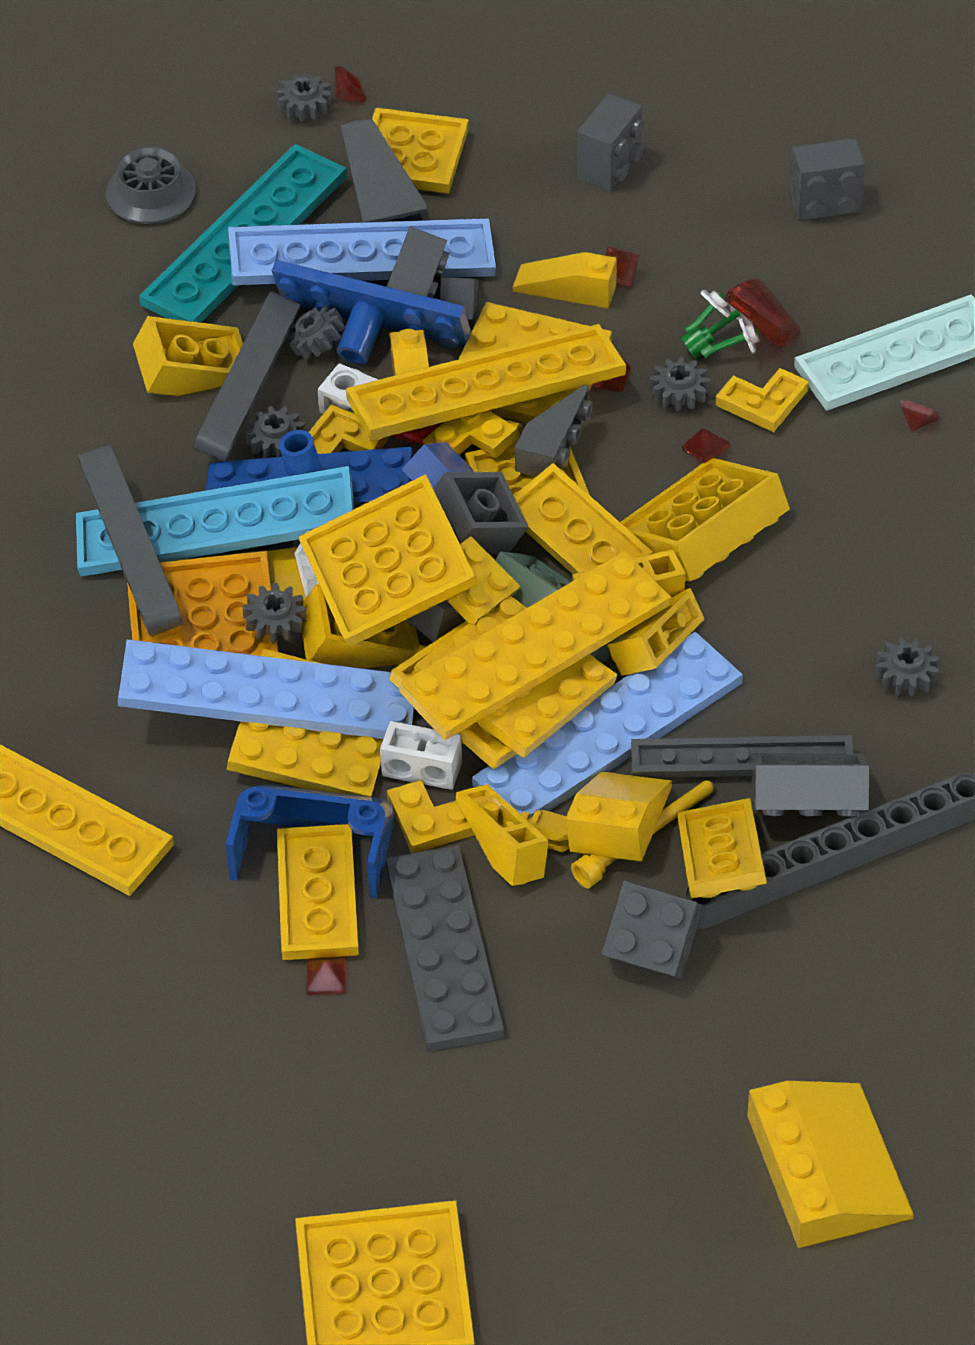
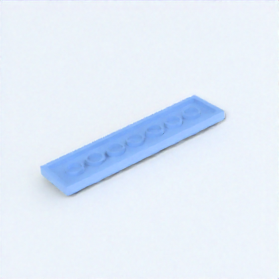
(355, 249)
(260, 689)
(601, 734)

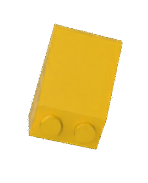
(185, 355)
(326, 644)
(616, 815)

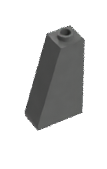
(378, 177)

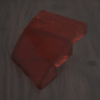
(762, 307)

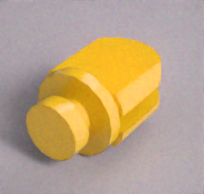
(552, 827)

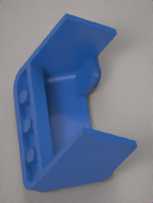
(312, 808)

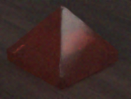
(348, 85)
(626, 265)
(918, 415)
(705, 445)
(325, 976)

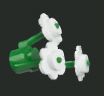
(700, 339)

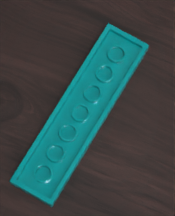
(281, 196)

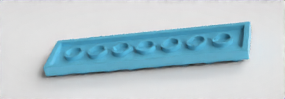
(223, 518)

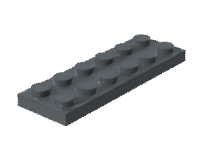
(444, 949)

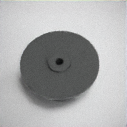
(150, 187)

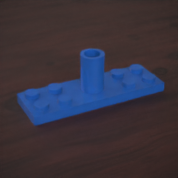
(370, 308)
(371, 470)

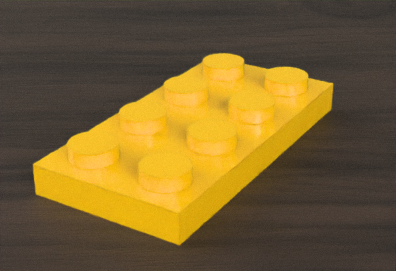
(573, 523)
(721, 848)
(317, 892)

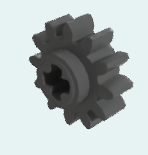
(304, 97)
(316, 332)
(679, 384)
(269, 429)
(274, 613)
(907, 667)

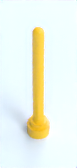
(589, 869)

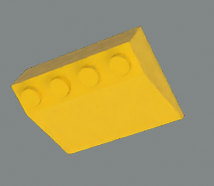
(709, 513)
(826, 1159)

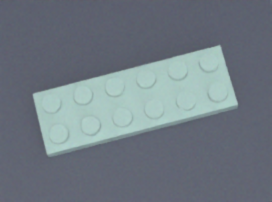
(891, 354)

